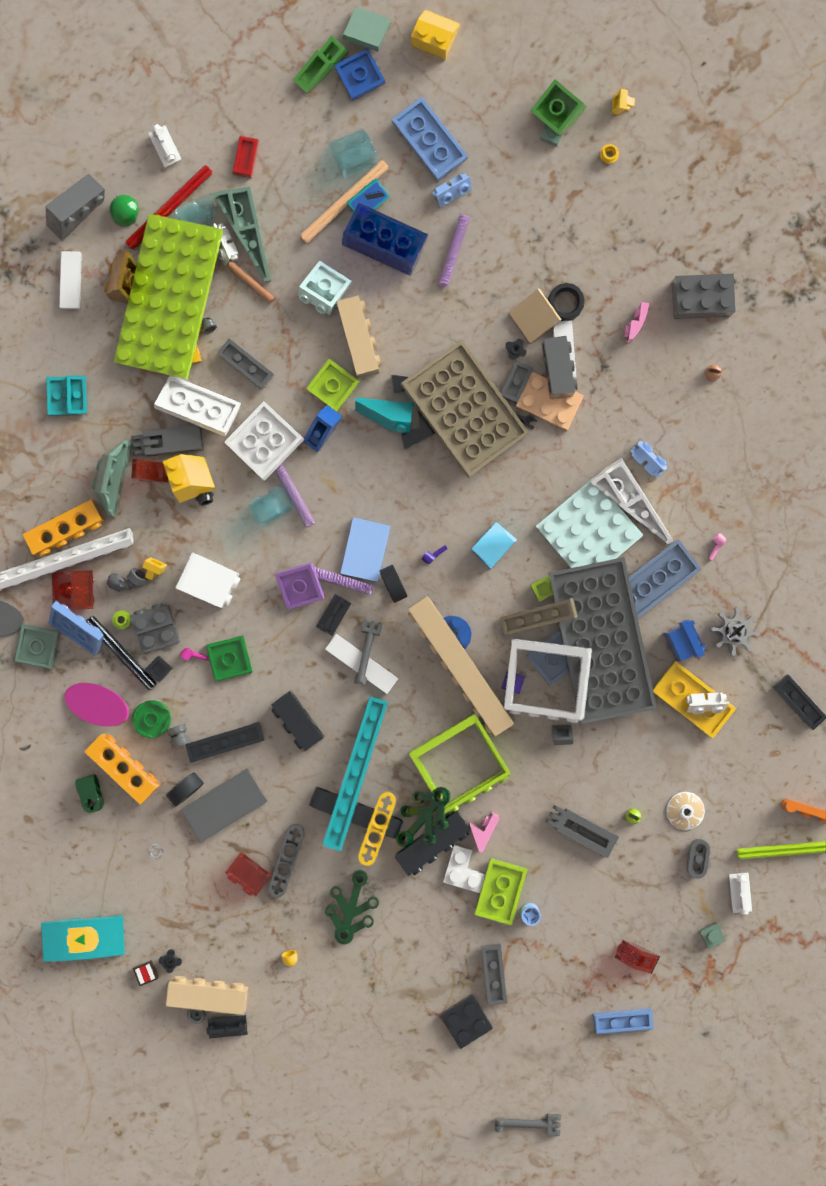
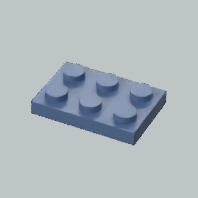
(75, 628)

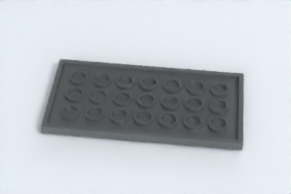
(610, 627)

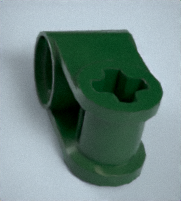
(89, 791)

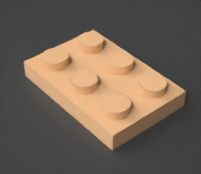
(537, 402)

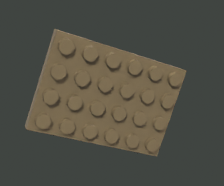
(464, 408)

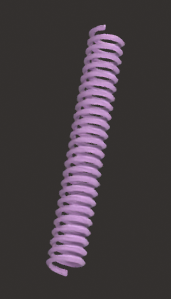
(464, 221)
(297, 506)
(367, 590)

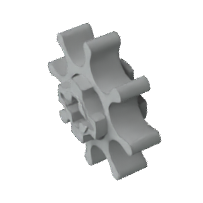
(742, 633)

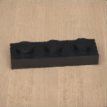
(800, 702)

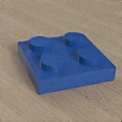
(360, 74)

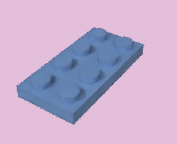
(429, 139)

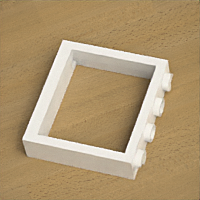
(534, 711)

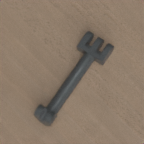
(370, 632)
(541, 1124)

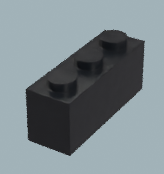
(297, 721)

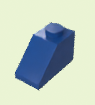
(322, 428)

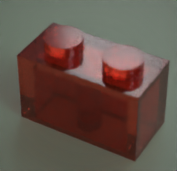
(248, 874)

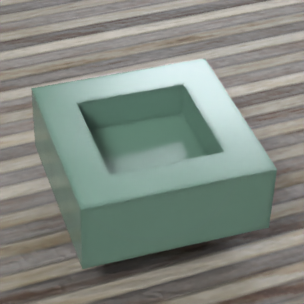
(550, 136)
(712, 935)

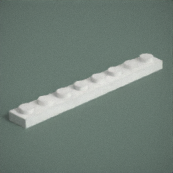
(66, 558)

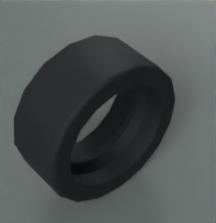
(577, 293)
(393, 583)
(184, 789)

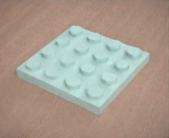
(589, 528)

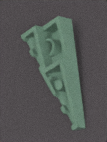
(241, 213)

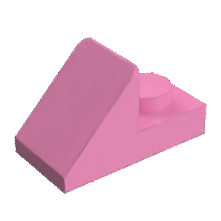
(482, 835)

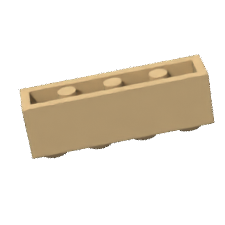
(358, 336)
(207, 995)

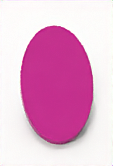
(96, 704)

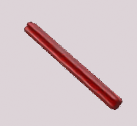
(169, 206)

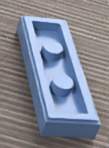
(623, 1021)

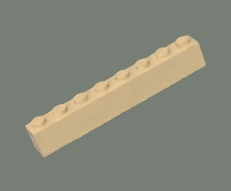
(461, 666)

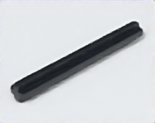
(123, 655)

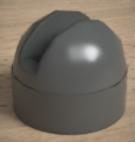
(208, 325)

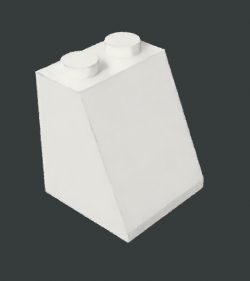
(208, 581)

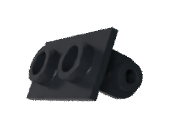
(333, 615)
(227, 1026)

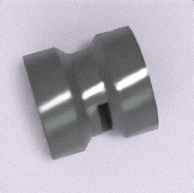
(178, 735)

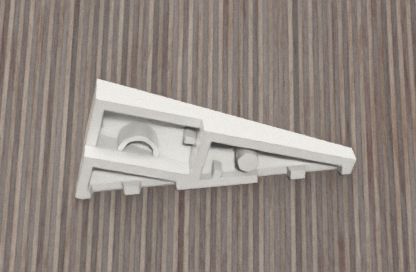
(620, 485)

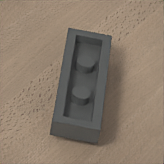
(245, 363)
(494, 974)

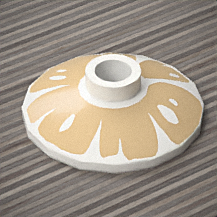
(676, 808)

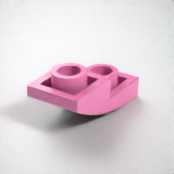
(634, 326)

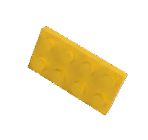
(677, 685)

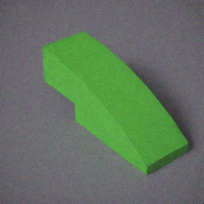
(320, 64)

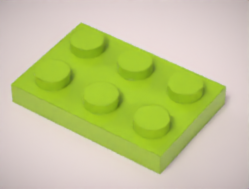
(500, 891)

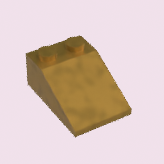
(121, 277)

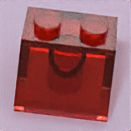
(73, 589)

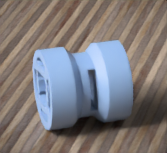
(530, 914)

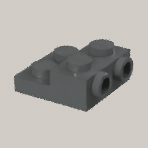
(155, 627)

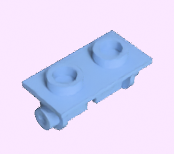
(459, 186)
(654, 463)

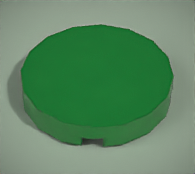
(151, 719)

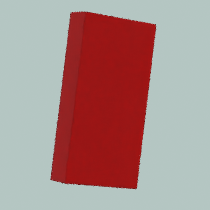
(245, 156)

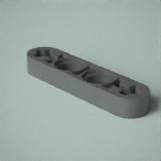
(285, 860)

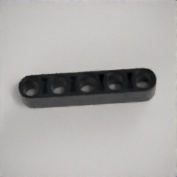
(326, 800)

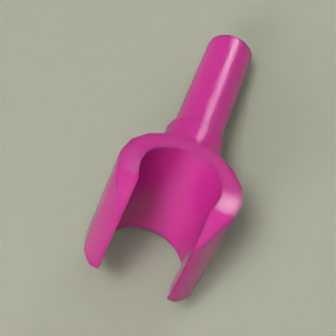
(187, 653)

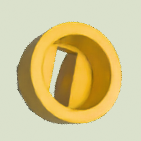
(289, 958)

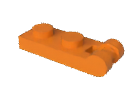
(806, 810)

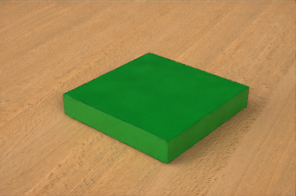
(229, 658)

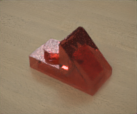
(148, 471)

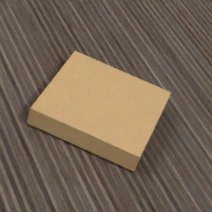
(535, 315)

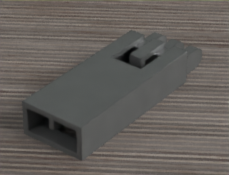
(174, 441)
(587, 833)

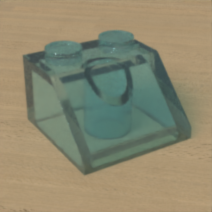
(354, 153)
(271, 506)

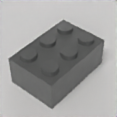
(703, 296)

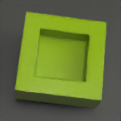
(542, 589)

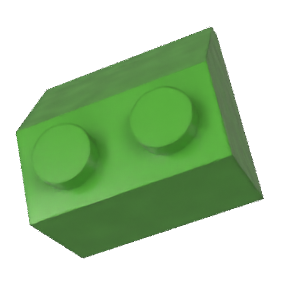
(558, 107)

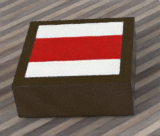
(145, 973)

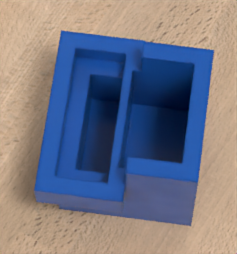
(684, 641)

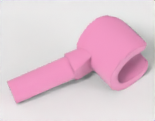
(720, 540)

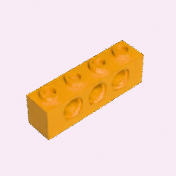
(36, 536)
(97, 753)

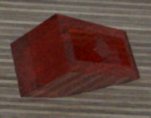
(636, 957)

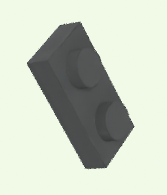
(516, 381)

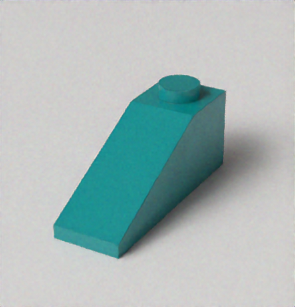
(389, 414)

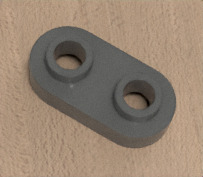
(700, 858)

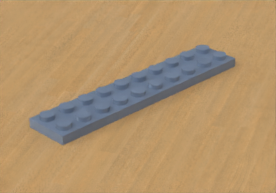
(648, 585)

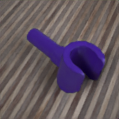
(428, 557)

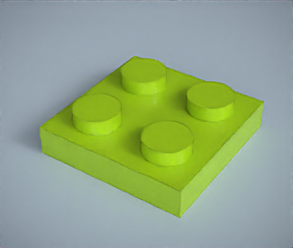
(333, 385)

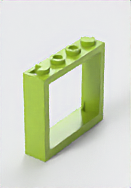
(484, 786)

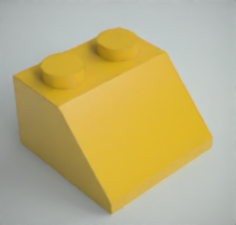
(434, 34)
(188, 476)

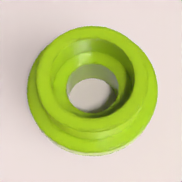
(127, 622)

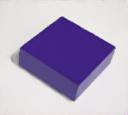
(519, 679)

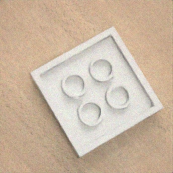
(264, 440)

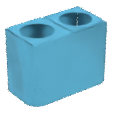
(493, 545)

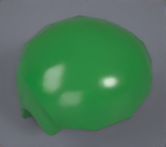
(124, 210)

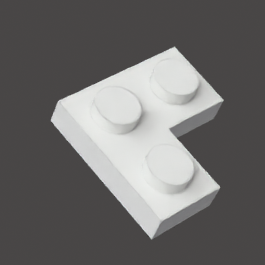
(459, 873)

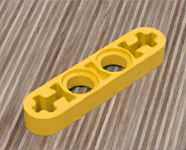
(379, 829)

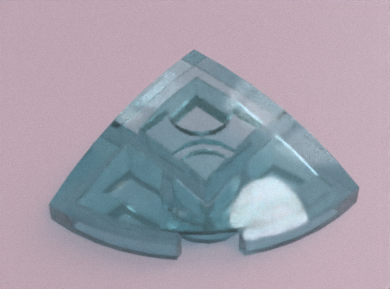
(199, 211)

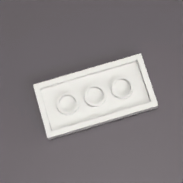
(197, 405)

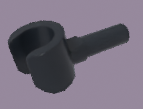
(527, 420)

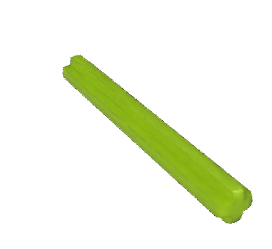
(781, 850)

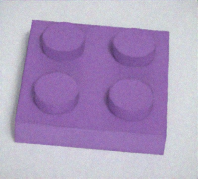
(299, 585)

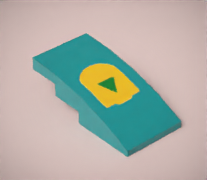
(82, 938)

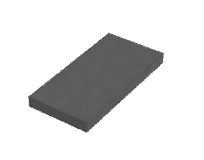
(224, 805)

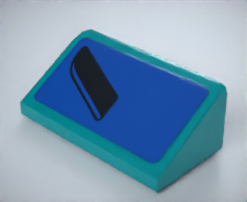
(371, 196)

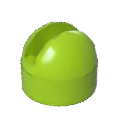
(635, 812)

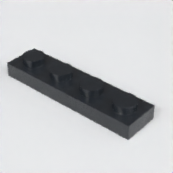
(224, 742)

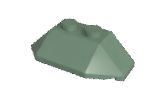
(111, 477)

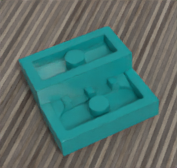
(66, 395)

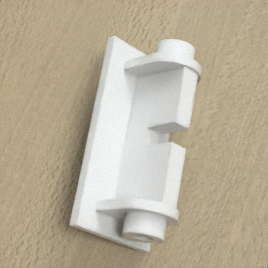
(164, 145)
(229, 250)
(715, 703)
(740, 893)

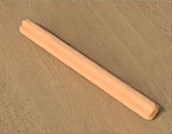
(341, 203)

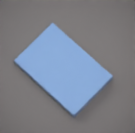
(365, 549)

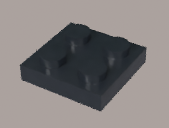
(466, 1021)

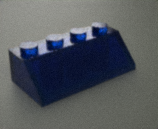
(384, 239)

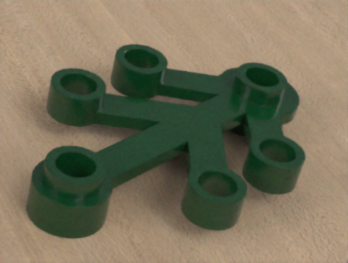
(426, 816)
(351, 911)

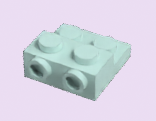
(323, 288)

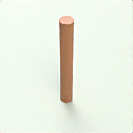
(252, 283)

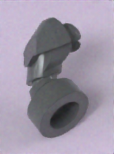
(135, 579)

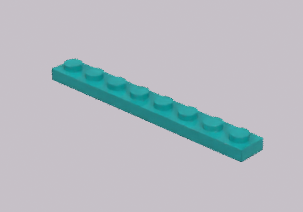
(355, 774)

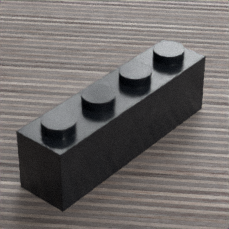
(419, 853)

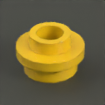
(612, 149)

